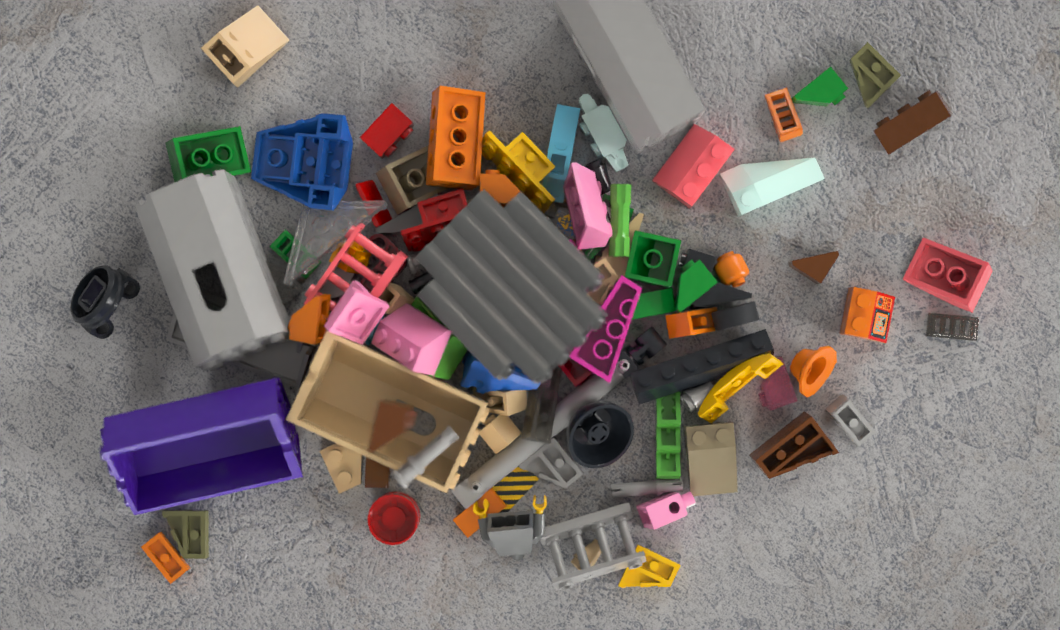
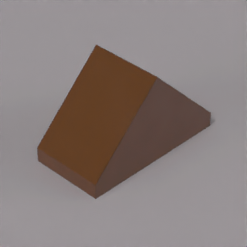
(815, 267)

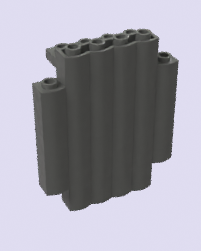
(511, 287)

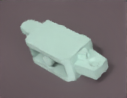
(604, 132)

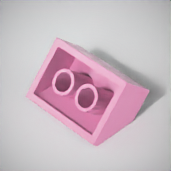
(586, 208)
(412, 339)

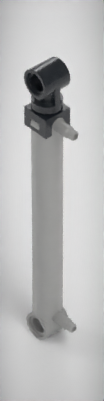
(589, 391)

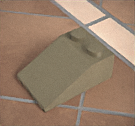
(406, 181)
(711, 458)

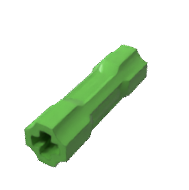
(620, 207)

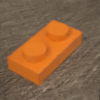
(165, 557)

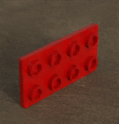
(436, 215)

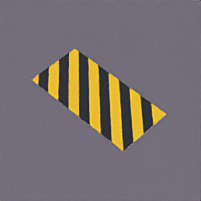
(514, 487)

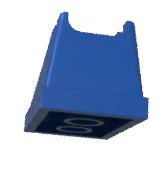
(477, 375)

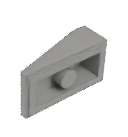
(850, 420)

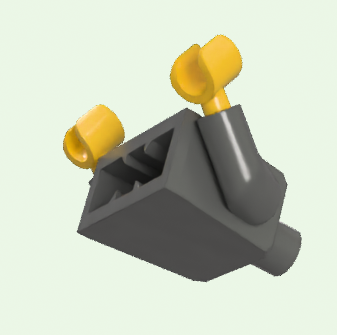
(512, 531)

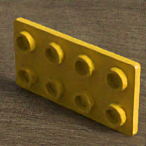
(522, 165)

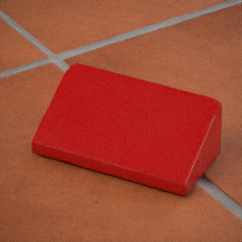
(369, 192)

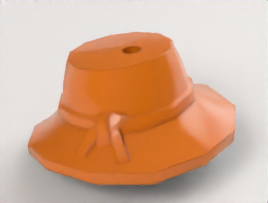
(813, 368)

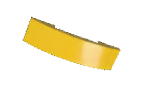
(733, 381)

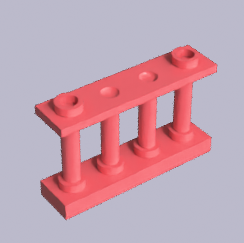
(379, 281)

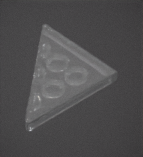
(324, 232)

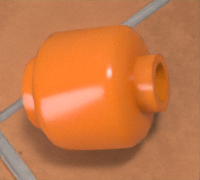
(731, 269)

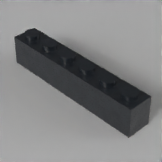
(698, 367)

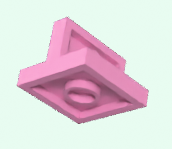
(356, 314)

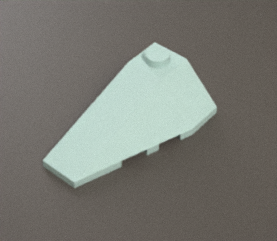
(765, 182)

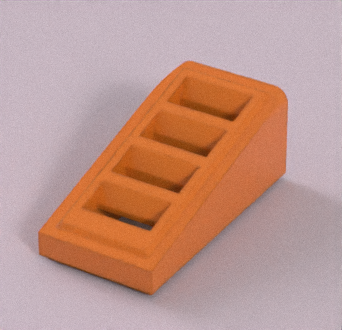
(790, 133)

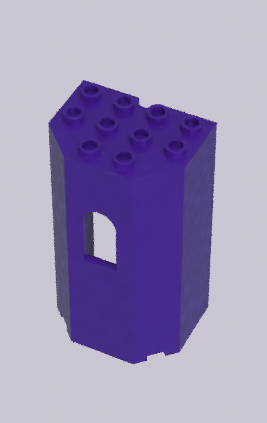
(202, 446)

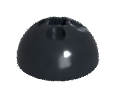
(599, 434)

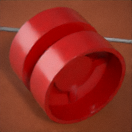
(394, 518)

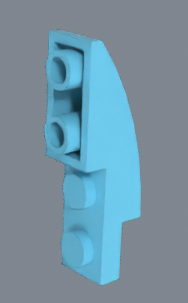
(561, 149)

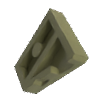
(872, 74)

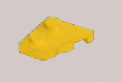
(654, 572)

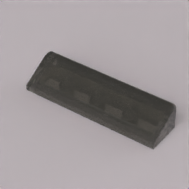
(541, 409)

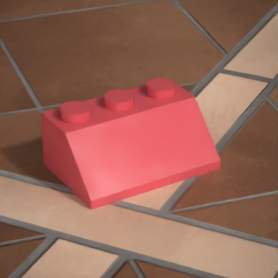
(693, 165)

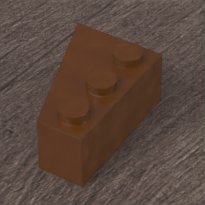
(912, 121)
(792, 447)

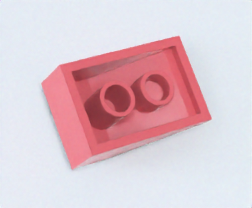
(948, 274)

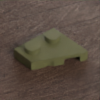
(190, 531)

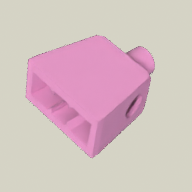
(656, 511)

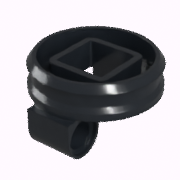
(95, 316)

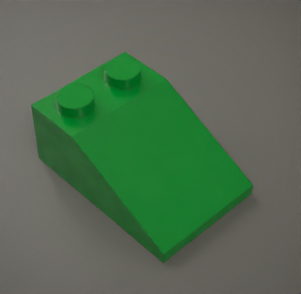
(208, 153)

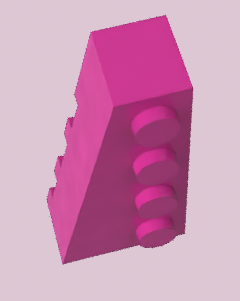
(605, 344)

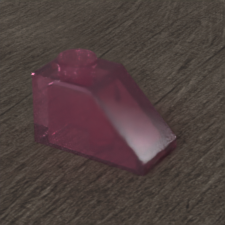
(777, 389)

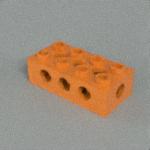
(468, 130)

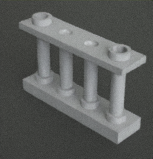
(597, 523)

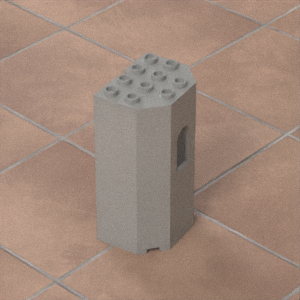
(632, 68)
(205, 223)

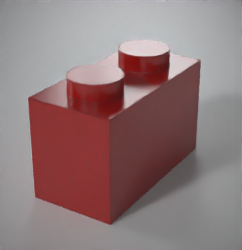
(387, 131)

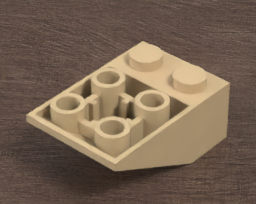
(245, 45)

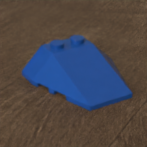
(306, 160)

